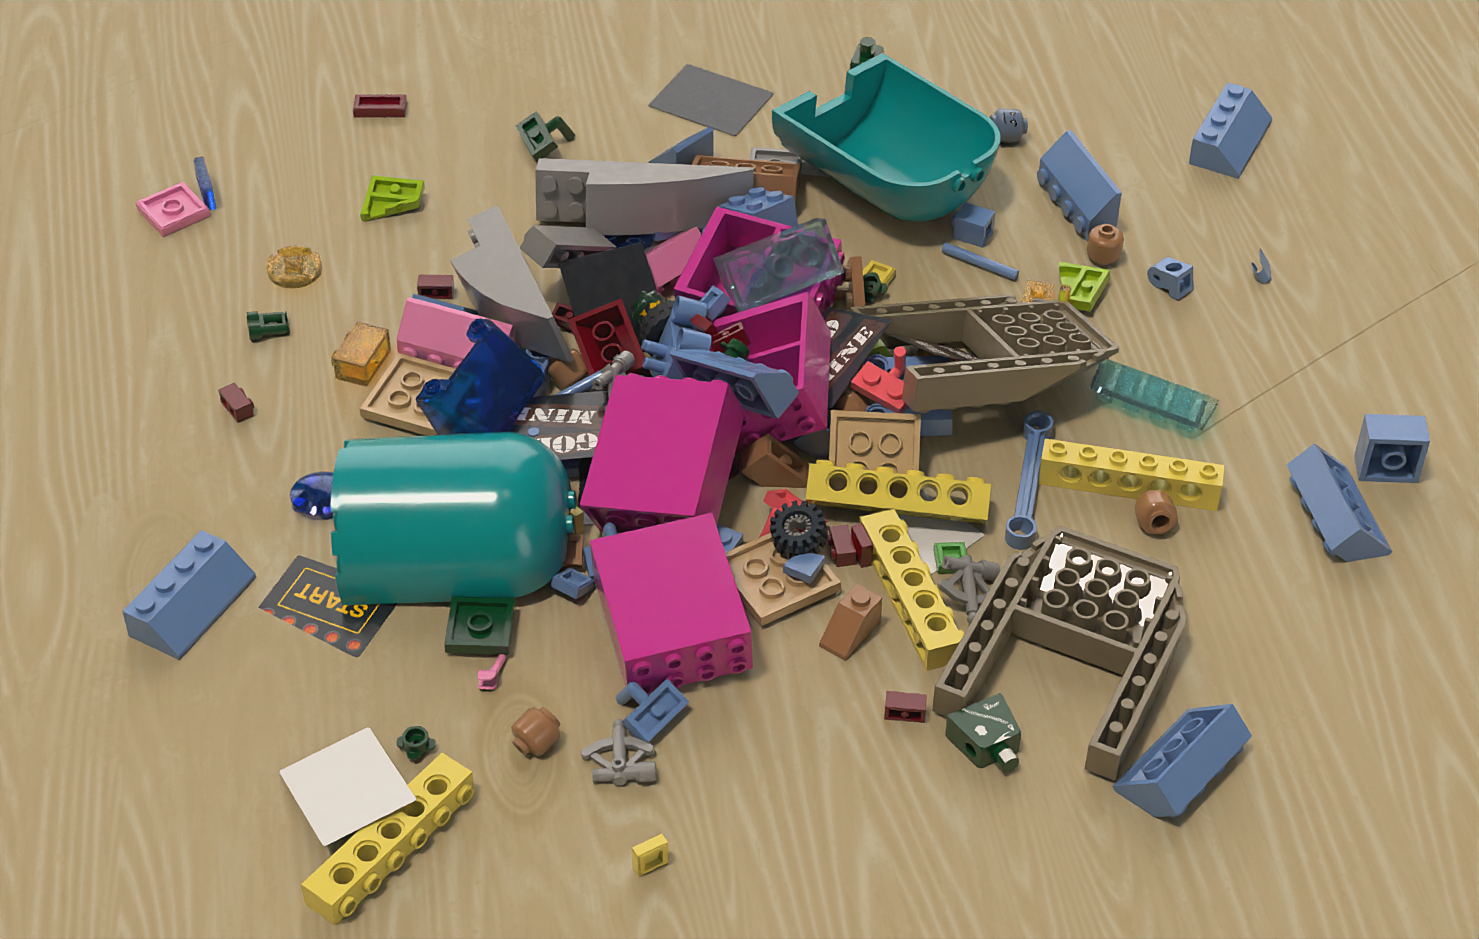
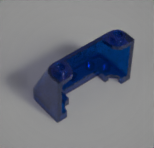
(486, 387)

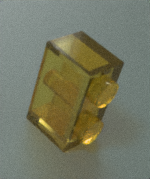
(361, 354)

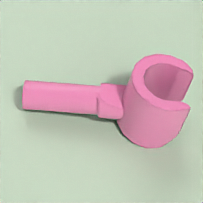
(489, 678)

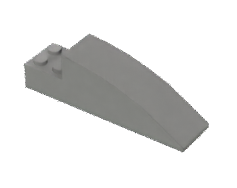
(635, 195)
(505, 288)

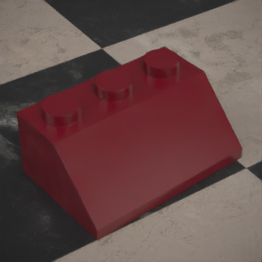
(605, 334)

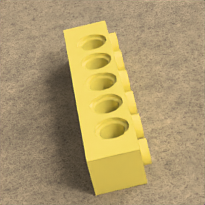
(1130, 473)
(972, 511)
(912, 589)
(387, 841)

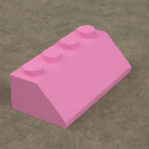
(671, 257)
(438, 332)

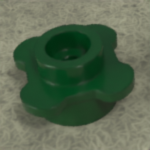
(873, 279)
(735, 349)
(415, 735)

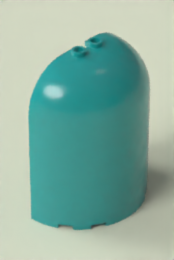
(893, 140)
(448, 517)

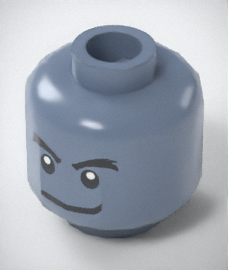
(1010, 124)

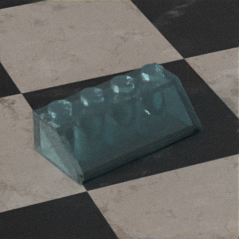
(779, 264)
(1153, 394)

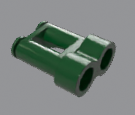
(257, 328)

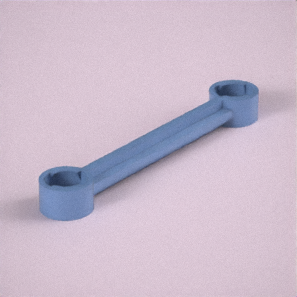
(1029, 479)

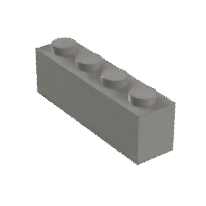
(557, 243)

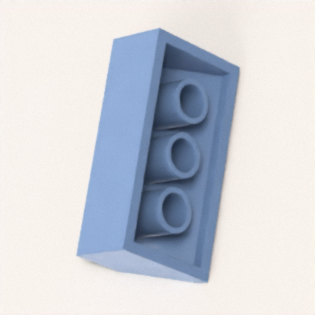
(1230, 132)
(1079, 185)
(755, 385)
(1337, 506)
(188, 595)
(1184, 760)

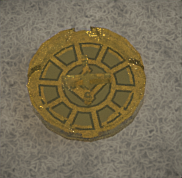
(294, 267)

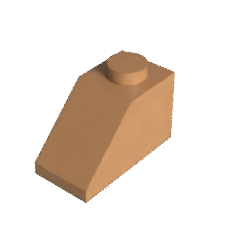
(773, 464)
(852, 622)

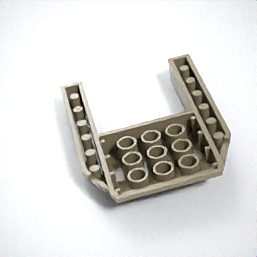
(1020, 347)
(1087, 604)

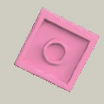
(173, 209)

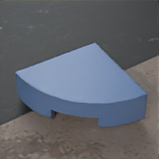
(804, 566)

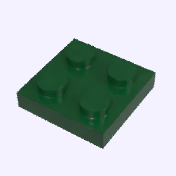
(480, 625)

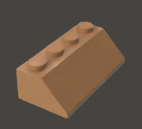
(767, 174)

